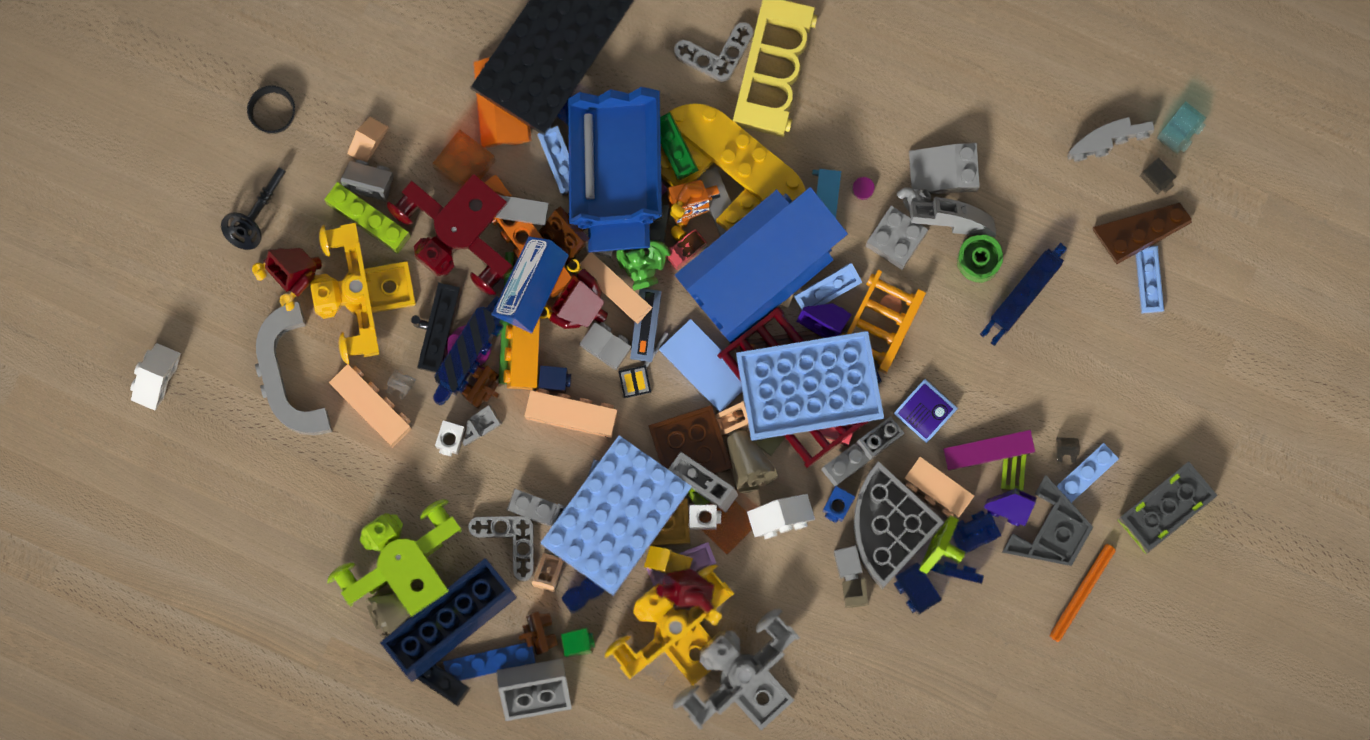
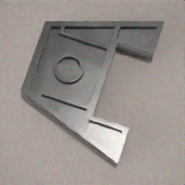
(1061, 533)

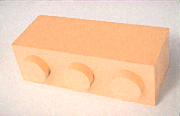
(938, 488)

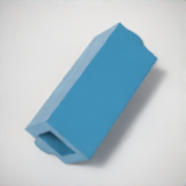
(828, 188)

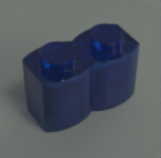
(579, 596)

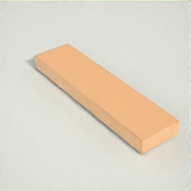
(616, 288)

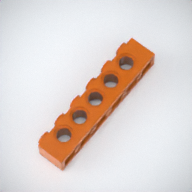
(511, 232)

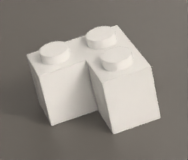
(153, 376)
(781, 516)

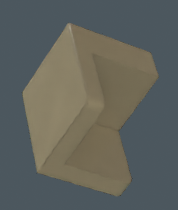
(855, 593)

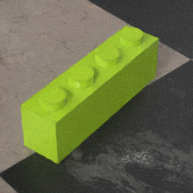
(367, 218)

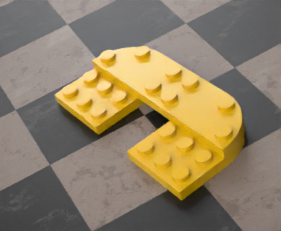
(719, 140)

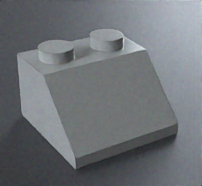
(367, 180)

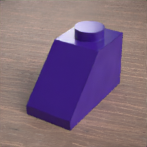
(824, 319)

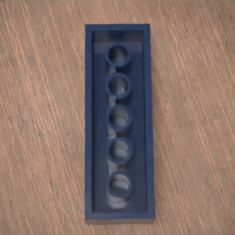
(448, 620)

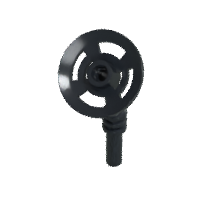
(248, 222)

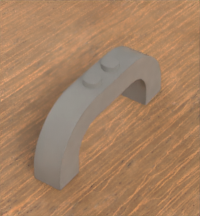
(268, 367)

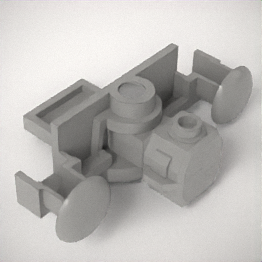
(742, 675)

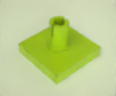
(940, 546)

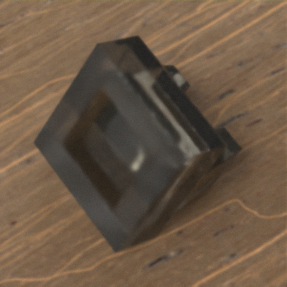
(1067, 446)

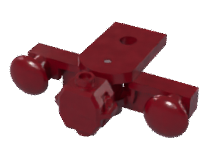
(456, 229)

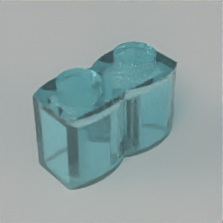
(1181, 128)

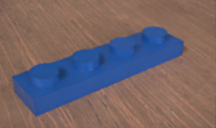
(490, 661)

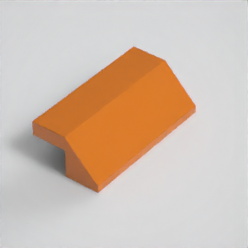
(495, 124)

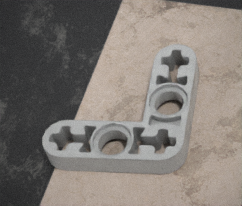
(715, 61)
(512, 531)

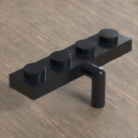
(437, 327)

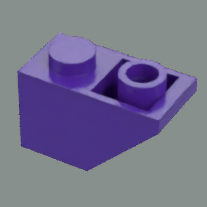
(1013, 505)

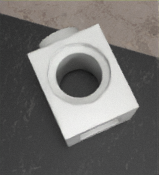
(450, 428)
(696, 510)

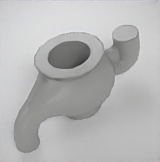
(917, 195)

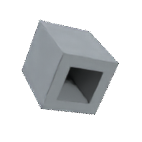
(848, 563)

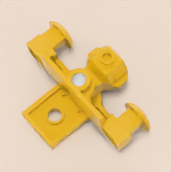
(359, 290)

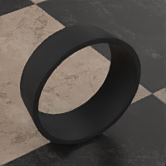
(261, 92)

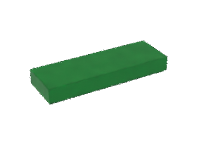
(676, 148)

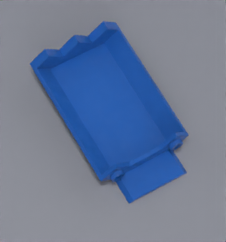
(624, 167)
(762, 261)

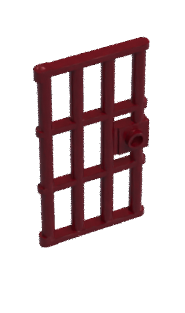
(778, 314)

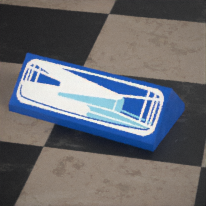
(530, 283)

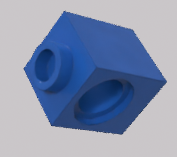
(843, 496)

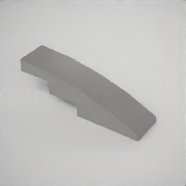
(717, 206)

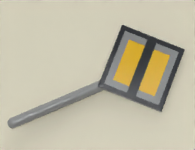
(636, 380)

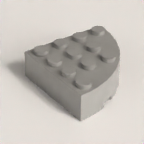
(890, 524)

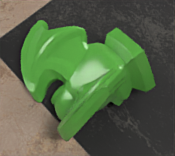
(641, 266)

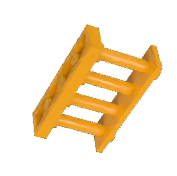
(903, 320)

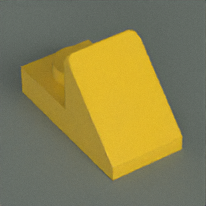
(666, 561)

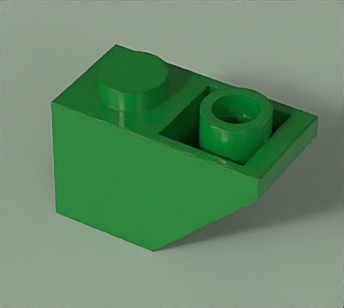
(577, 643)

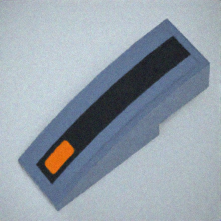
(645, 331)

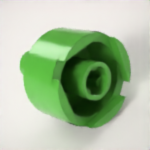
(982, 270)

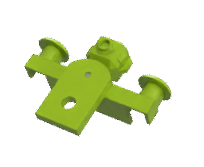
(400, 560)

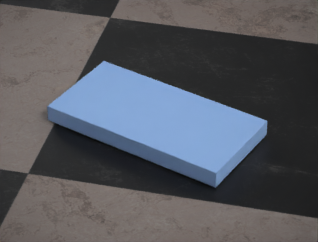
(698, 362)

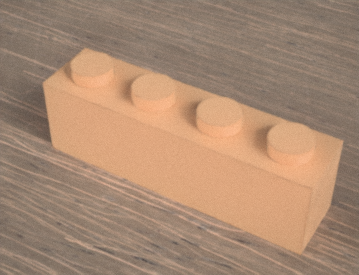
(370, 405)
(570, 413)

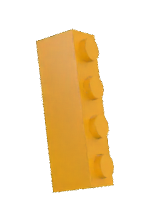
(521, 357)

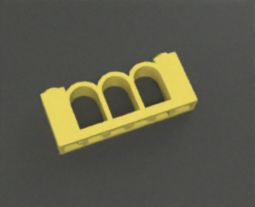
(760, 117)

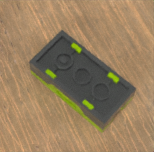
(1167, 507)

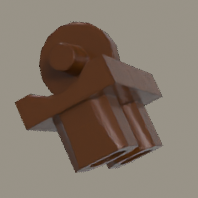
(483, 388)
(535, 633)

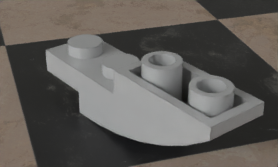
(1100, 140)
(955, 214)
(862, 451)
(534, 508)

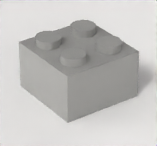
(896, 238)

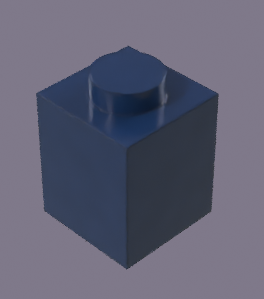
(554, 379)

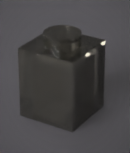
(1159, 177)

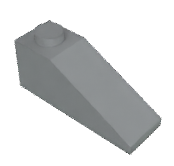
(704, 482)

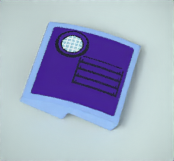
(925, 410)

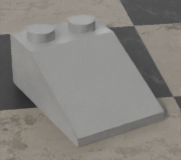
(945, 168)

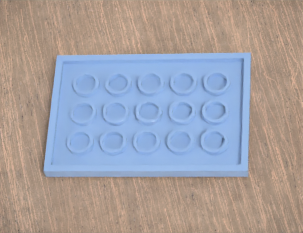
(809, 385)
(616, 515)

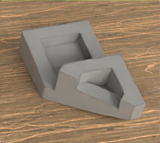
(481, 424)

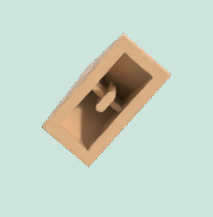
(367, 139)
(732, 419)
(548, 572)

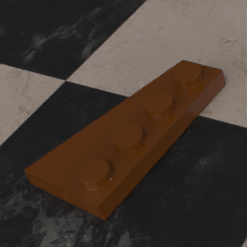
(1135, 233)

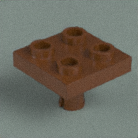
(565, 235)

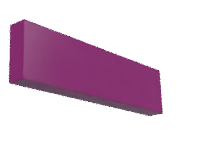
(989, 450)

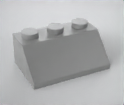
(533, 689)

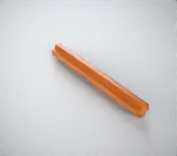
(1082, 593)

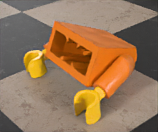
(688, 202)

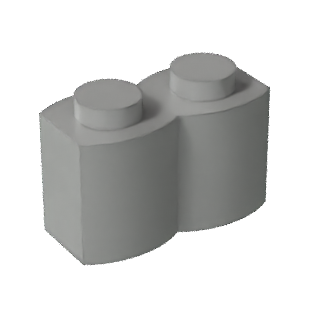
(605, 345)

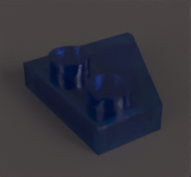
(950, 569)

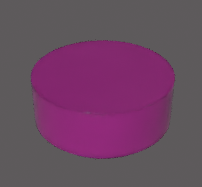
(863, 188)

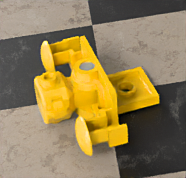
(674, 634)

